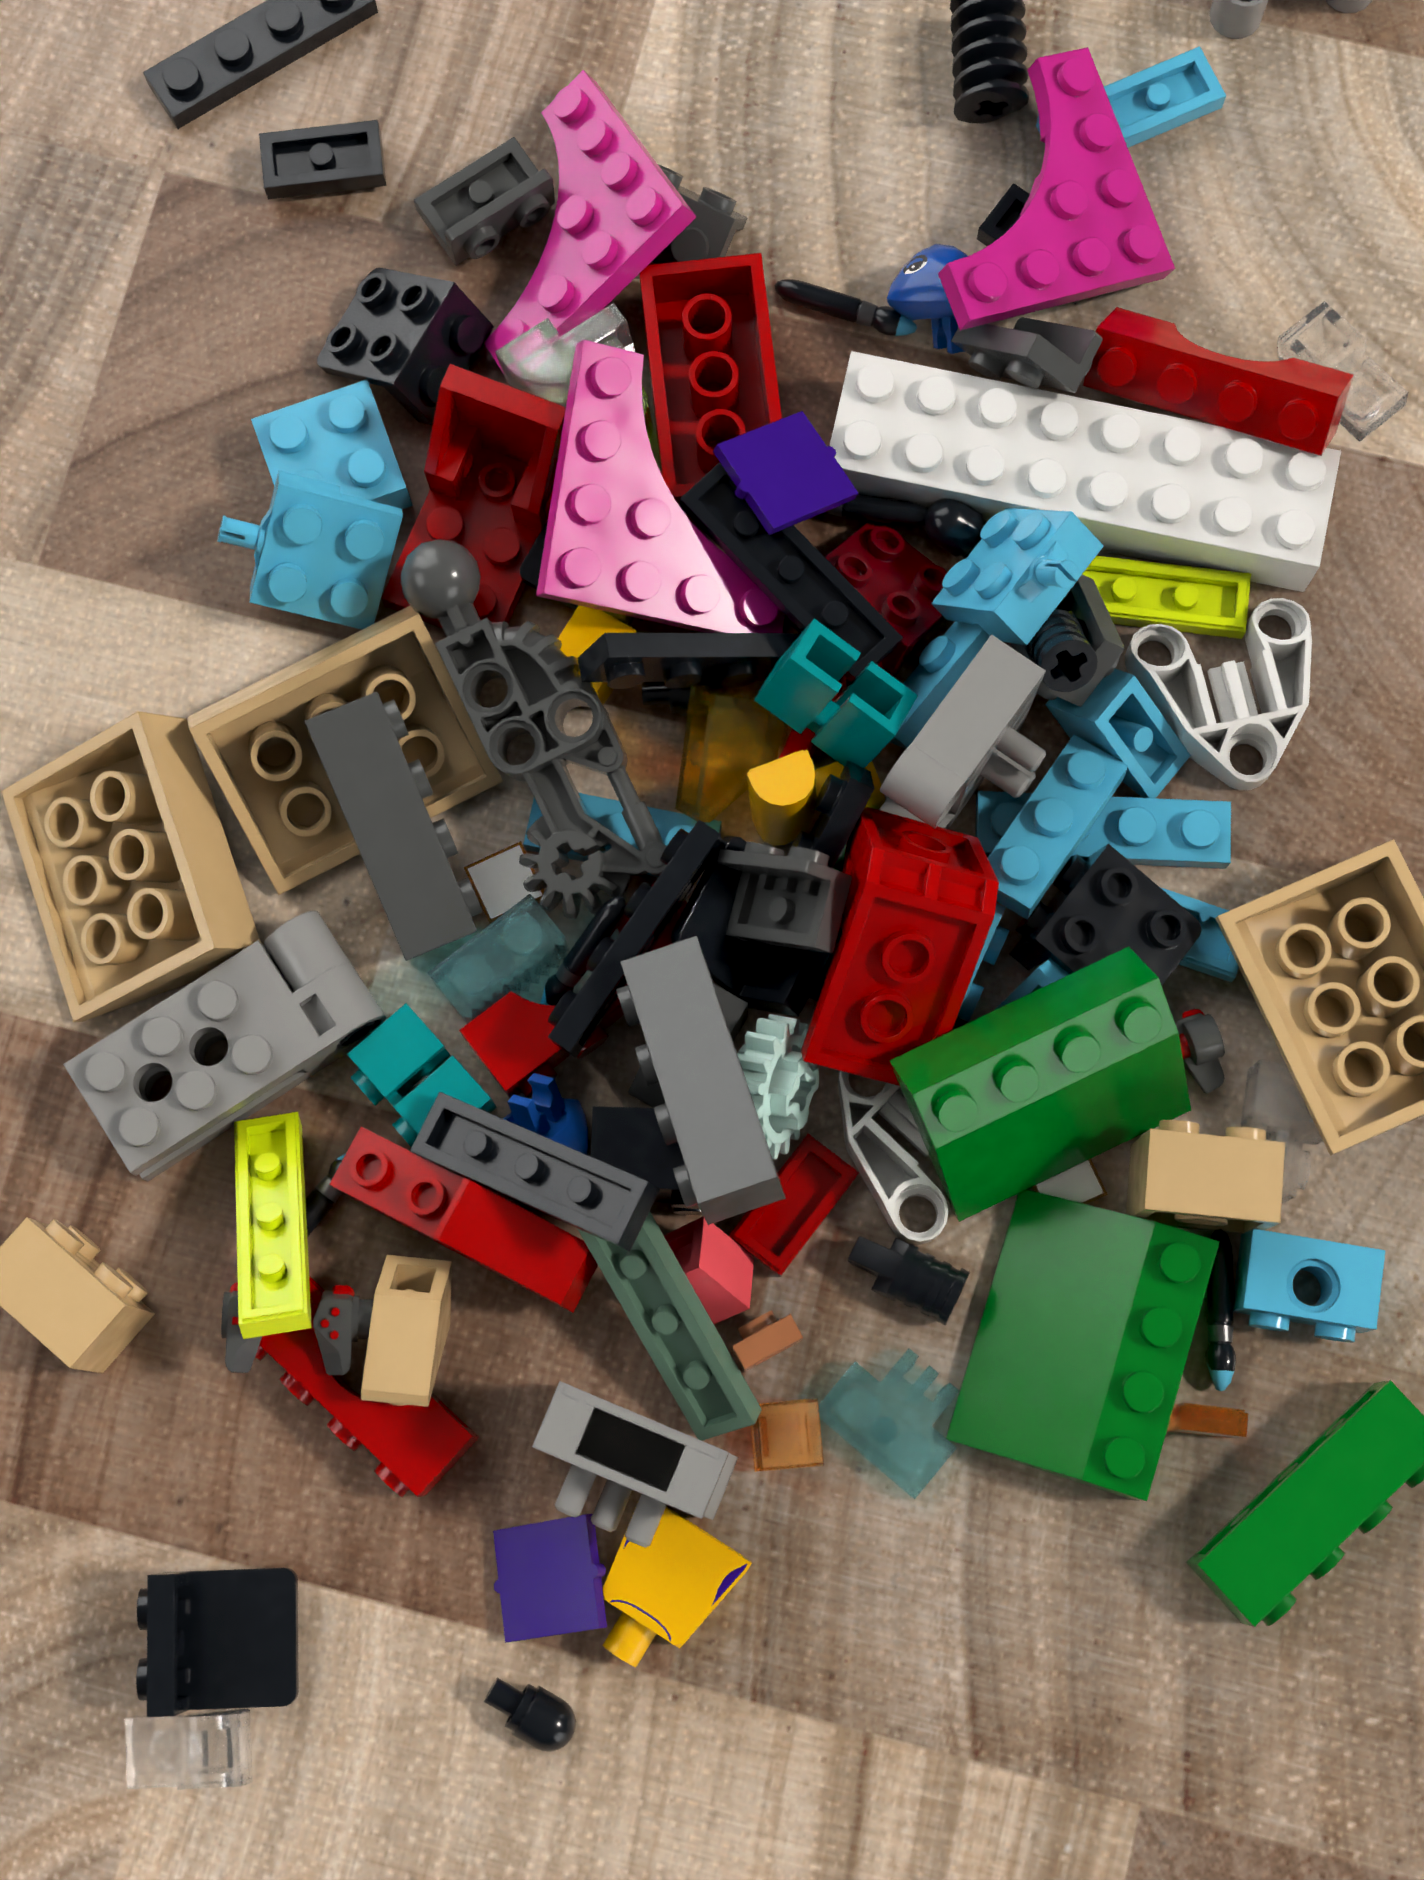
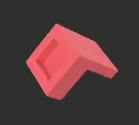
(715, 1267)

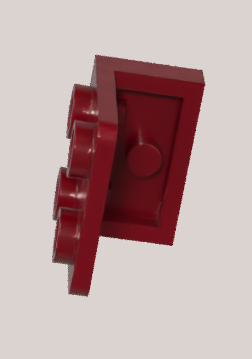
(894, 581)

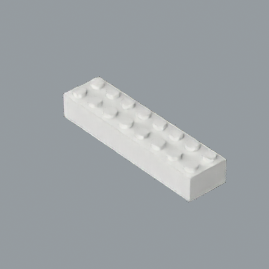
(1129, 474)

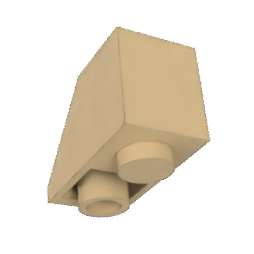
(407, 1330)

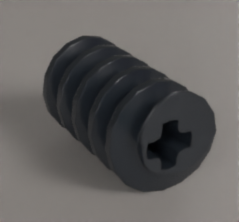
(988, 59)

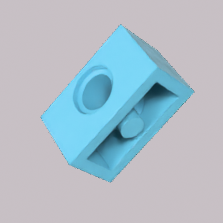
(1346, 1273)

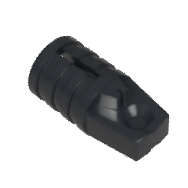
(1063, 652)
(911, 1276)

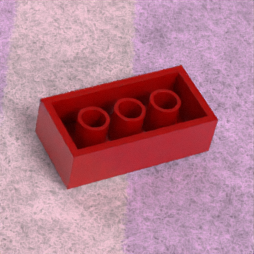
(707, 360)

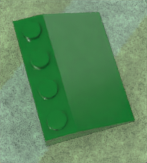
(1046, 1081)
(1083, 1343)

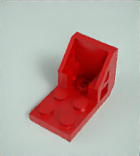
(488, 484)
(905, 945)

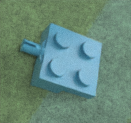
(336, 442)
(318, 551)
(1018, 572)

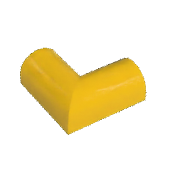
(785, 795)

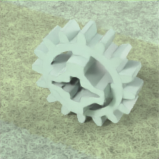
(779, 1078)

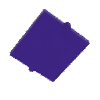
(785, 472)
(549, 1578)

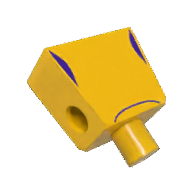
(668, 1585)

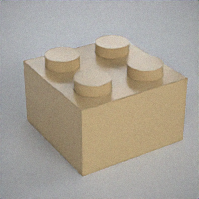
(1206, 1178)
(68, 1298)

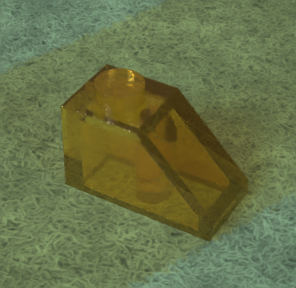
(722, 742)

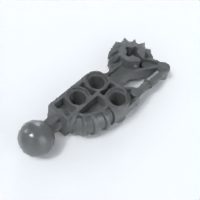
(543, 686)

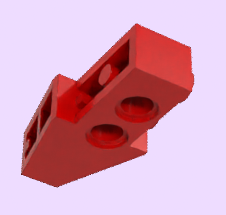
(466, 1219)

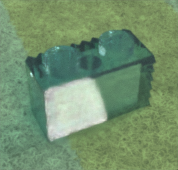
(501, 959)

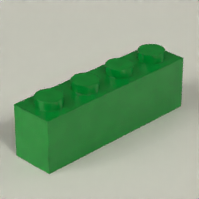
(1315, 1506)

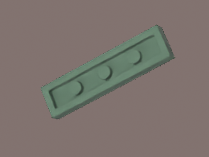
(677, 1332)

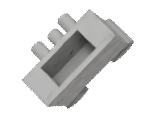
(970, 740)
(631, 1456)

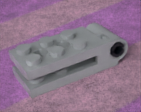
(284, 1017)

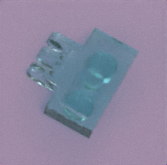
(892, 1421)

